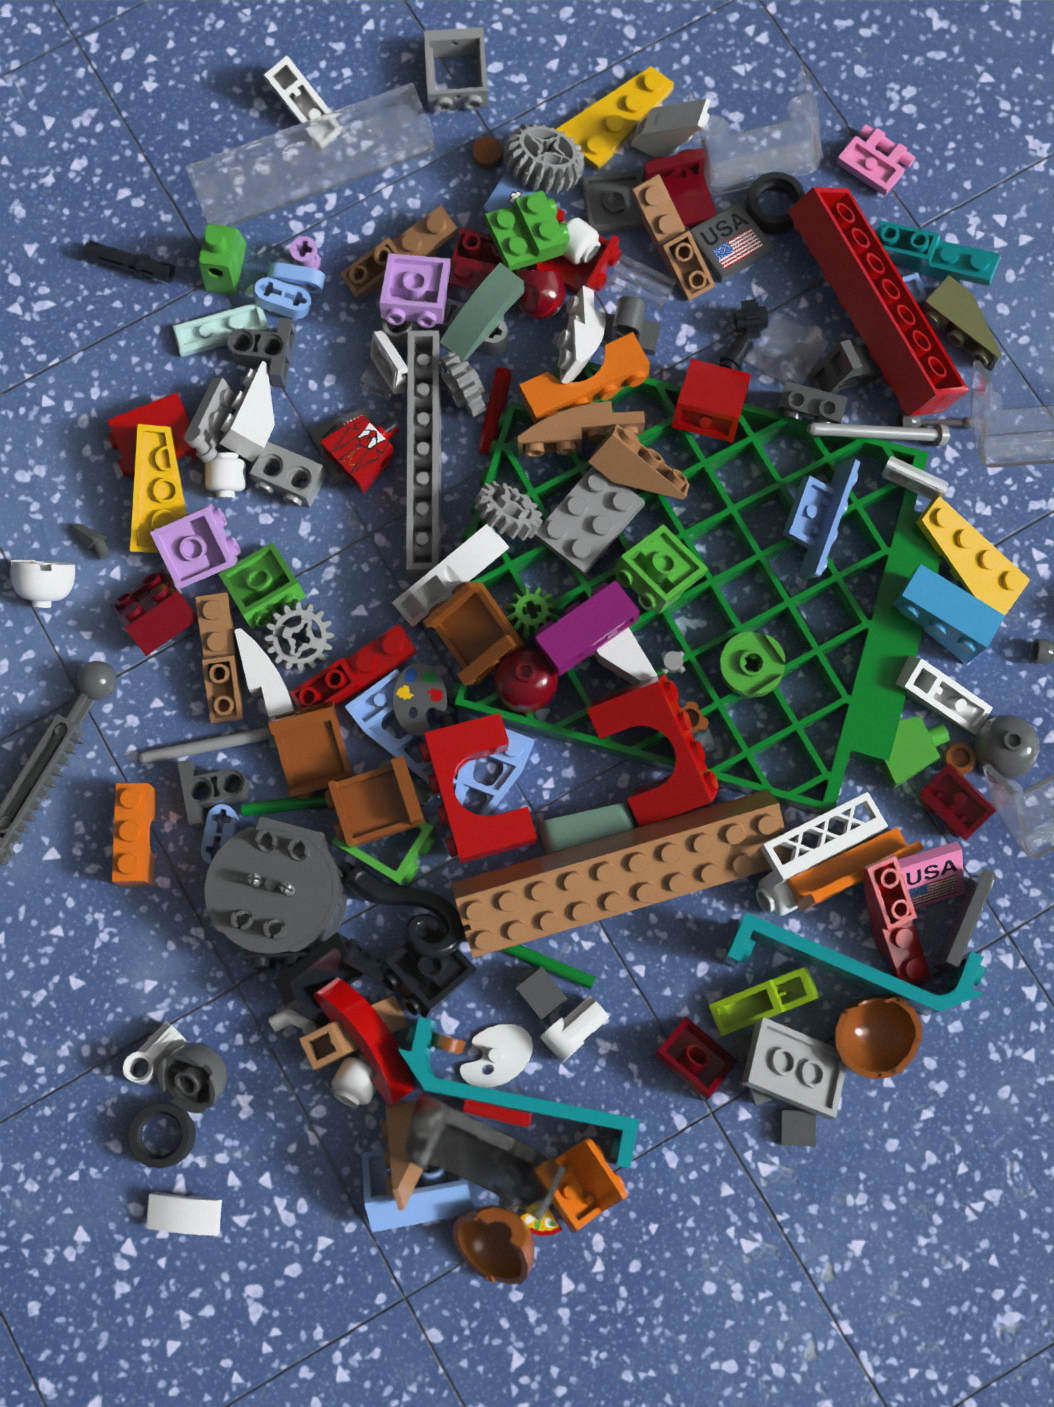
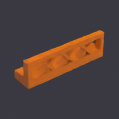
(847, 868)

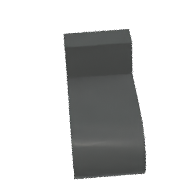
(629, 319)
(260, 344)
(845, 368)
(217, 794)

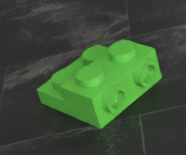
(527, 231)
(659, 569)
(262, 585)

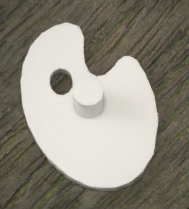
(503, 1047)

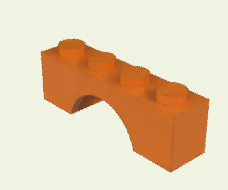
(622, 367)

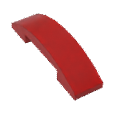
(371, 1036)

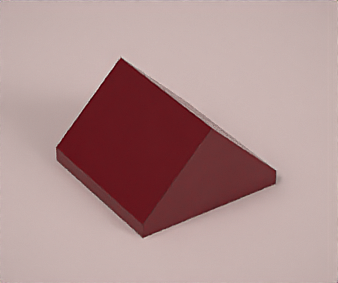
(695, 1059)

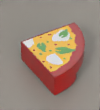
(545, 1227)

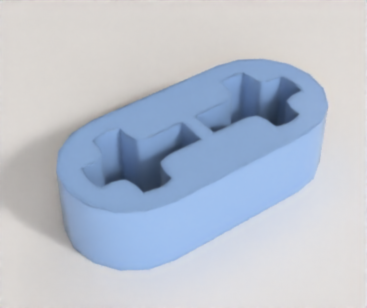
(300, 276)
(282, 298)
(212, 829)

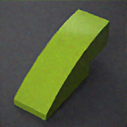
(764, 1001)

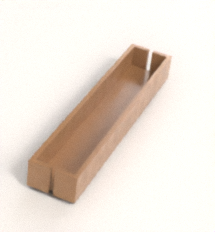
(619, 873)

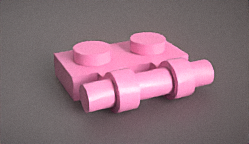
(871, 165)

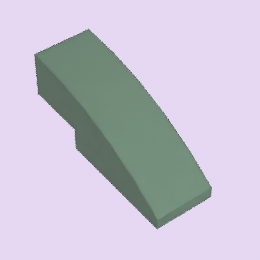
(483, 312)

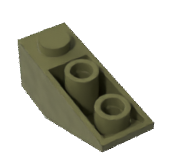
(958, 316)

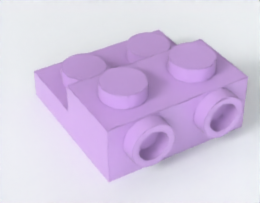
(415, 289)
(196, 546)

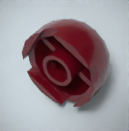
(525, 681)

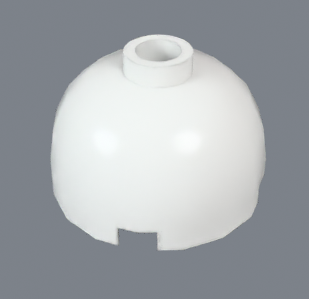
(42, 580)

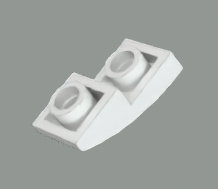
(184, 1214)

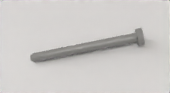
(938, 434)
(205, 745)

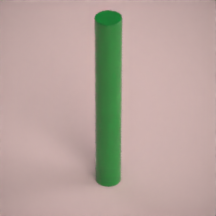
(283, 805)
(551, 965)

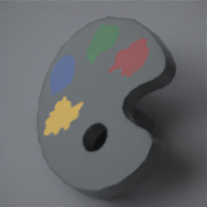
(422, 689)

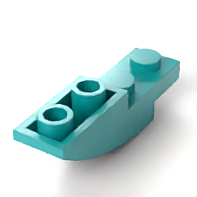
(932, 257)

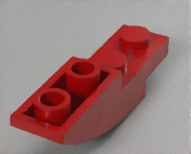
(358, 672)
(891, 920)

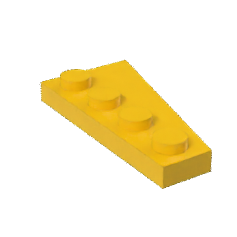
(614, 118)
(157, 486)
(972, 557)

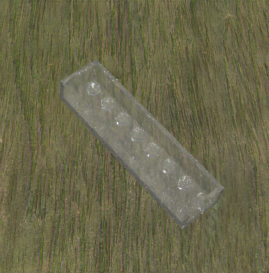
(312, 157)

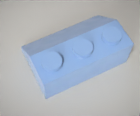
(435, 1197)

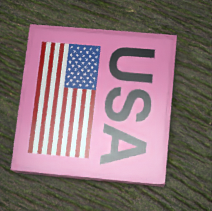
(934, 874)

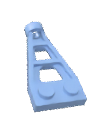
(372, 709)
(513, 763)

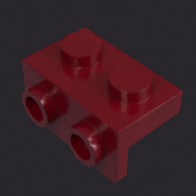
(956, 802)

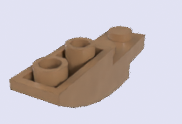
(671, 238)
(421, 239)
(566, 429)
(220, 657)

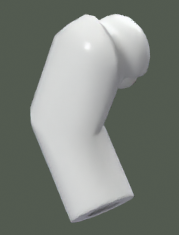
(289, 1017)

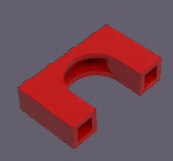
(656, 706)
(470, 833)

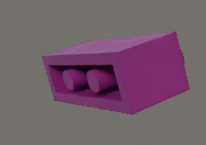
(586, 627)

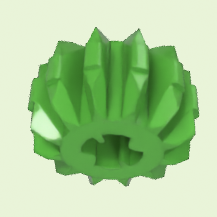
(541, 605)

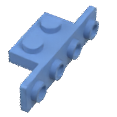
(817, 516)

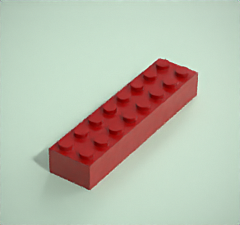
(877, 301)

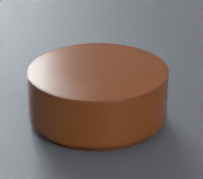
(487, 153)
(960, 756)
(448, 1042)

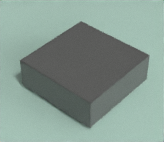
(798, 1128)

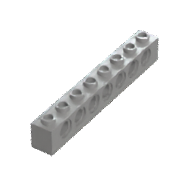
(423, 453)

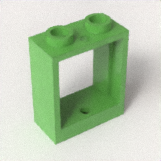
(408, 867)

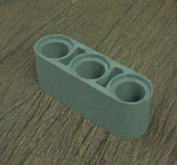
(585, 827)

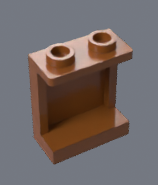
(474, 631)
(310, 748)
(375, 804)

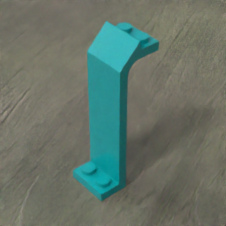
(956, 991)
(419, 1062)

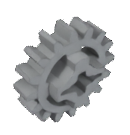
(462, 384)
(508, 510)
(302, 623)

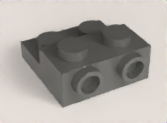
(811, 403)

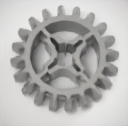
(543, 158)

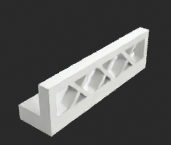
(826, 851)

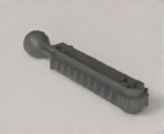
(94, 682)

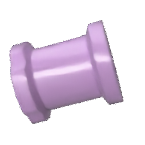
(305, 252)

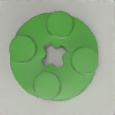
(733, 662)

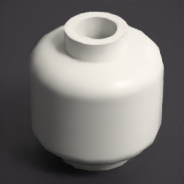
(582, 241)
(225, 475)
(776, 901)
(353, 1082)

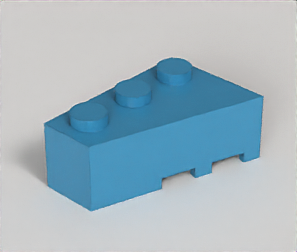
(948, 613)

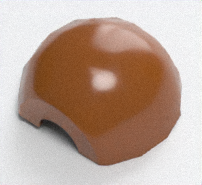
(878, 1035)
(495, 1243)

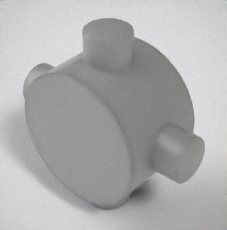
(673, 662)

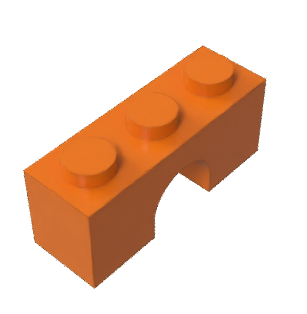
(132, 852)

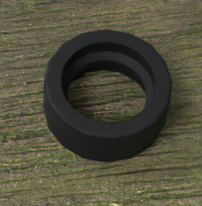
(773, 181)
(135, 1132)

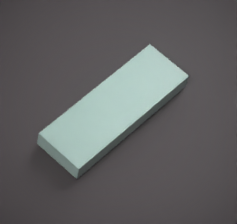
(214, 329)

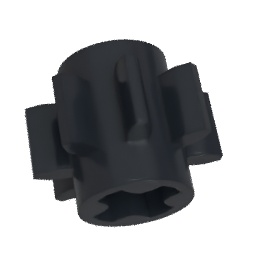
(750, 319)

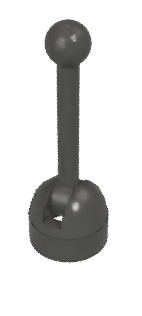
(915, 421)
(1042, 651)

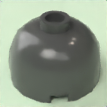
(1007, 746)
(193, 1076)

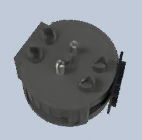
(276, 892)

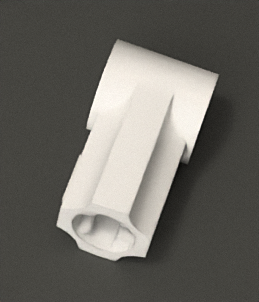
(569, 1033)
(154, 1052)

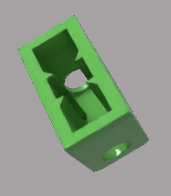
(222, 251)
(912, 750)

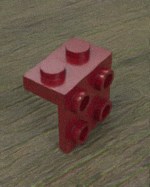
(685, 184)

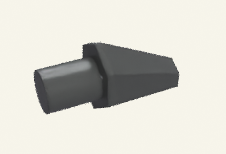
(92, 540)

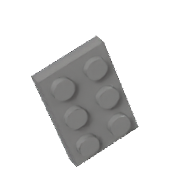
(589, 520)
(795, 1068)

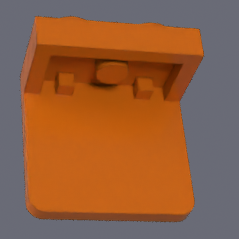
(586, 1186)

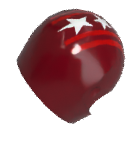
(542, 294)

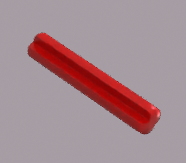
(495, 406)

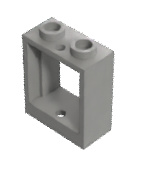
(453, 44)

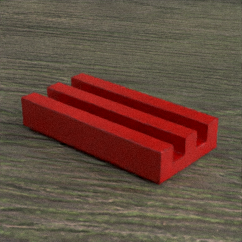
(497, 1113)

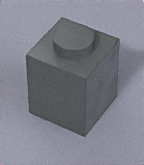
(540, 992)

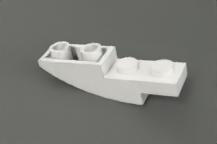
(582, 334)
(455, 569)

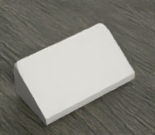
(914, 479)

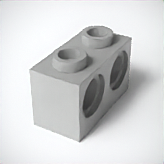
(292, 468)

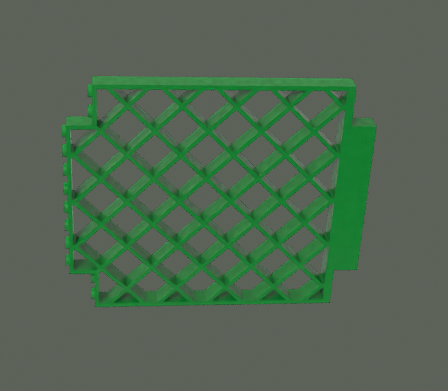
(874, 699)

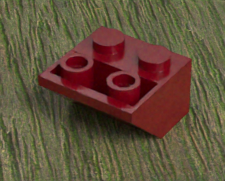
(471, 263)
(153, 612)

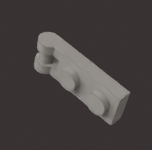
(206, 425)

